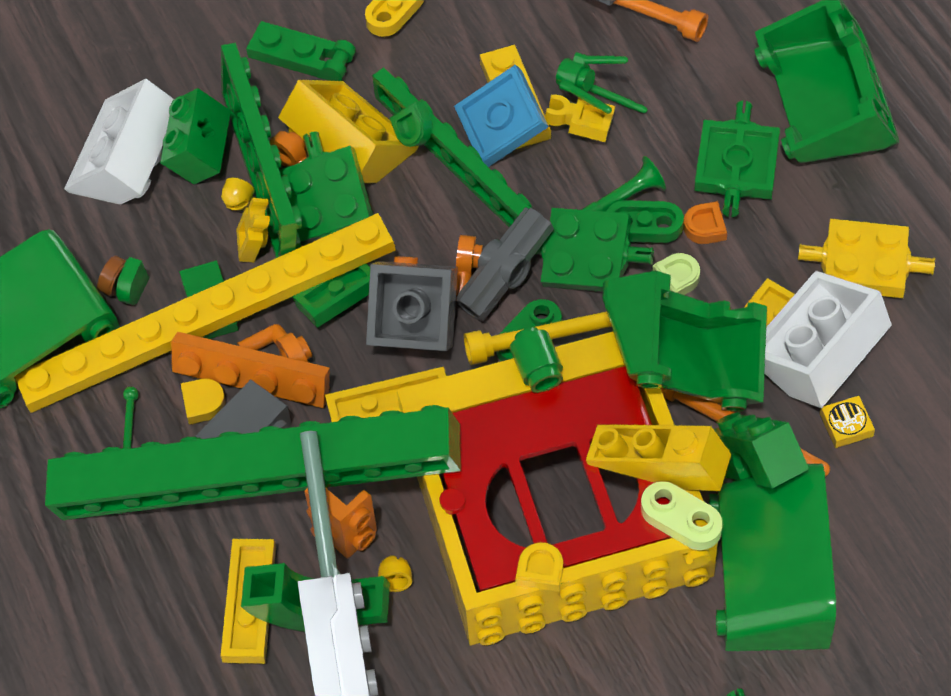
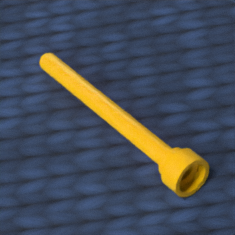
(481, 346)

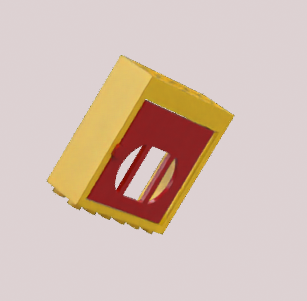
(511, 423)

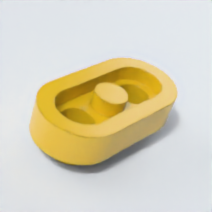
(392, 12)

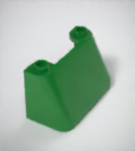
(826, 83)
(44, 305)
(686, 341)
(776, 564)

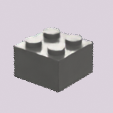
(411, 305)

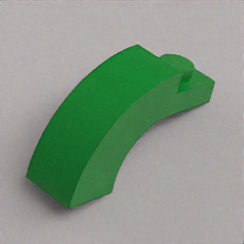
(274, 596)

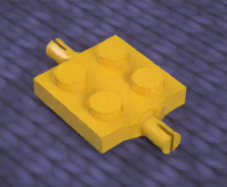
(868, 255)

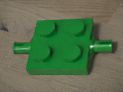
(737, 159)
(327, 190)
(588, 249)

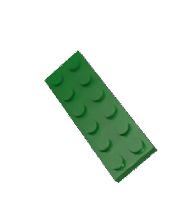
(258, 155)

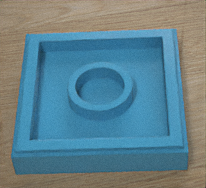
(501, 115)

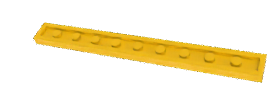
(204, 312)

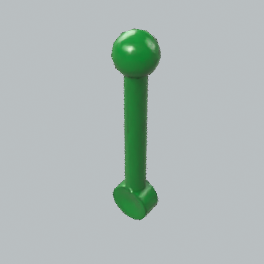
(130, 395)

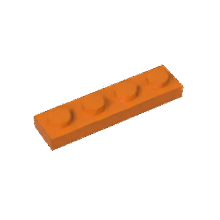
(238, 365)

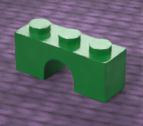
(761, 449)

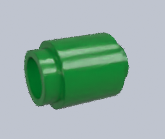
(536, 359)

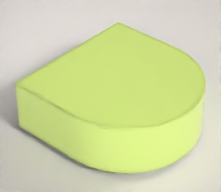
(683, 272)

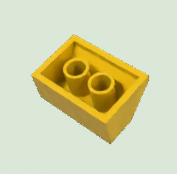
(344, 121)

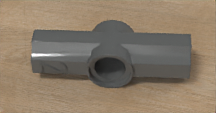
(504, 263)

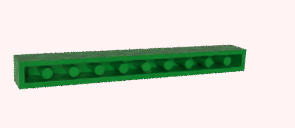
(252, 463)

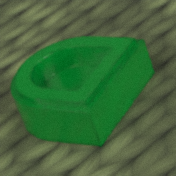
(412, 124)
(131, 281)

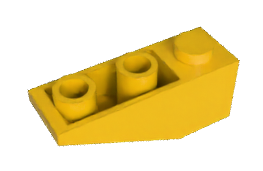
(662, 453)

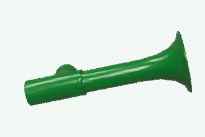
(646, 178)

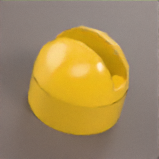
(237, 193)
(396, 572)

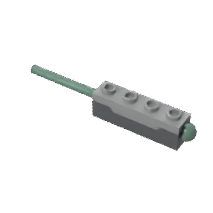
(331, 602)

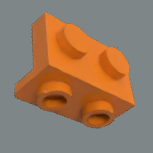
(351, 524)

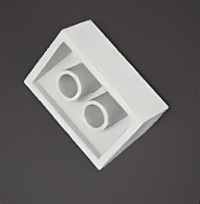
(123, 145)
(823, 336)

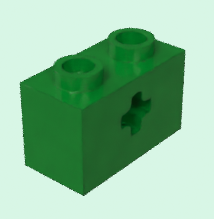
(195, 136)

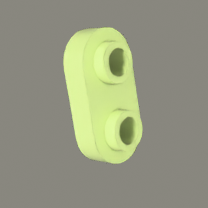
(678, 515)

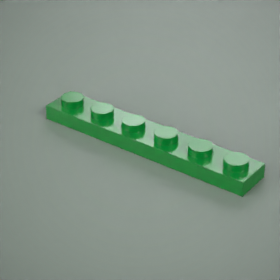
(453, 153)

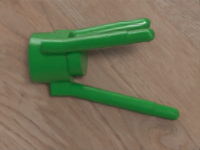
(577, 78)

